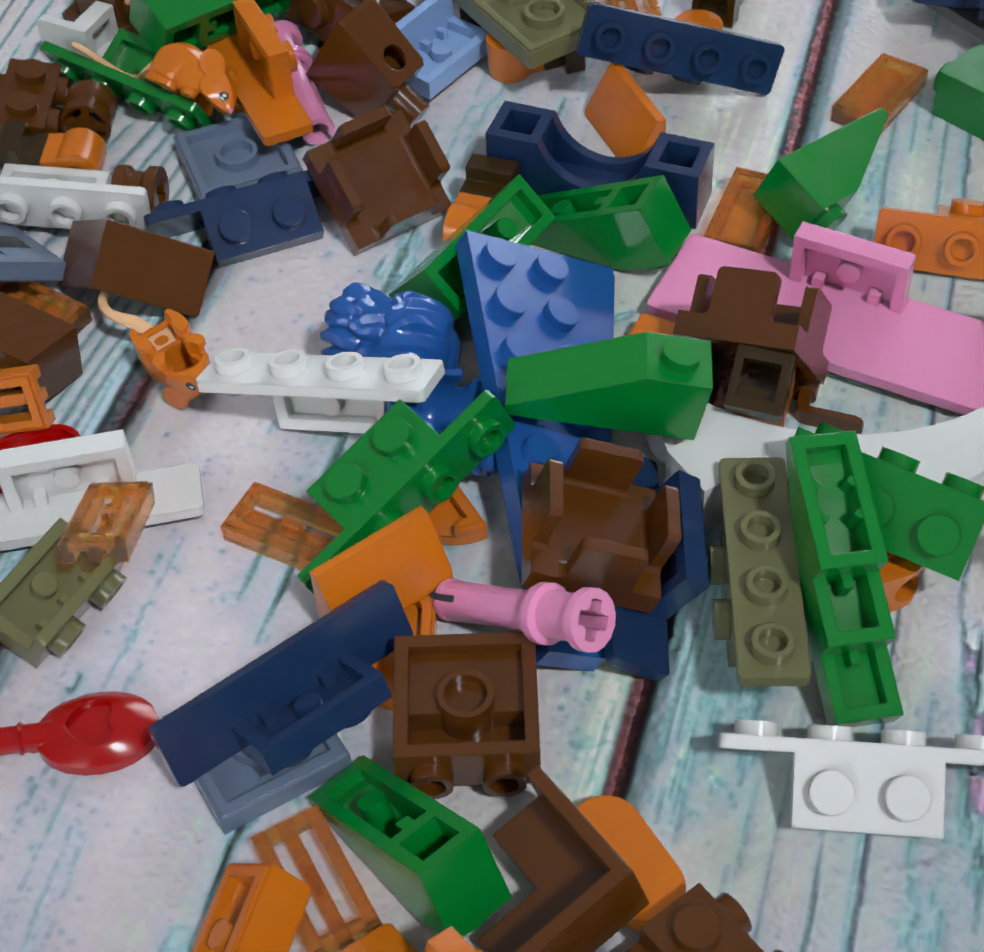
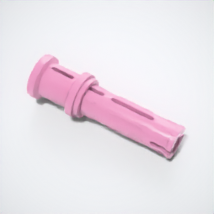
(304, 87)
(541, 612)

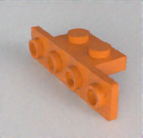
(264, 75)
(943, 241)

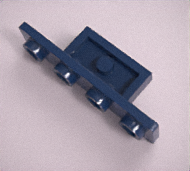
(678, 48)
(246, 220)
(641, 637)
(291, 694)

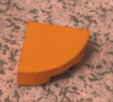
(458, 521)

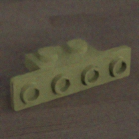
(758, 576)

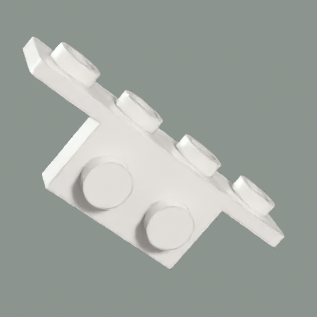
(62, 195)
(323, 390)
(52, 476)
(862, 785)

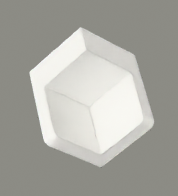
(92, 29)

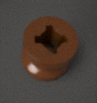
(87, 97)
(153, 179)

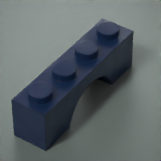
(557, 162)

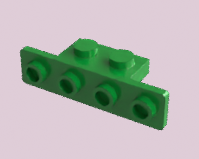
(130, 55)
(403, 467)
(920, 517)

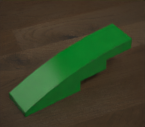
(841, 580)

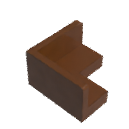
(136, 265)
(578, 879)

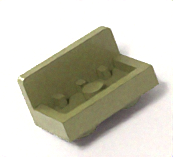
(47, 598)

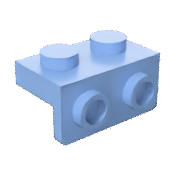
(444, 42)

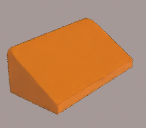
(624, 113)
(401, 553)
(254, 910)

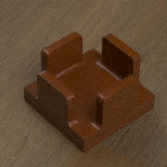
(380, 177)
(744, 310)
(596, 527)

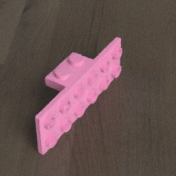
(872, 325)

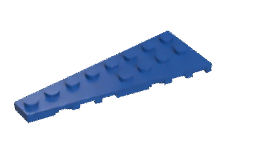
(522, 306)

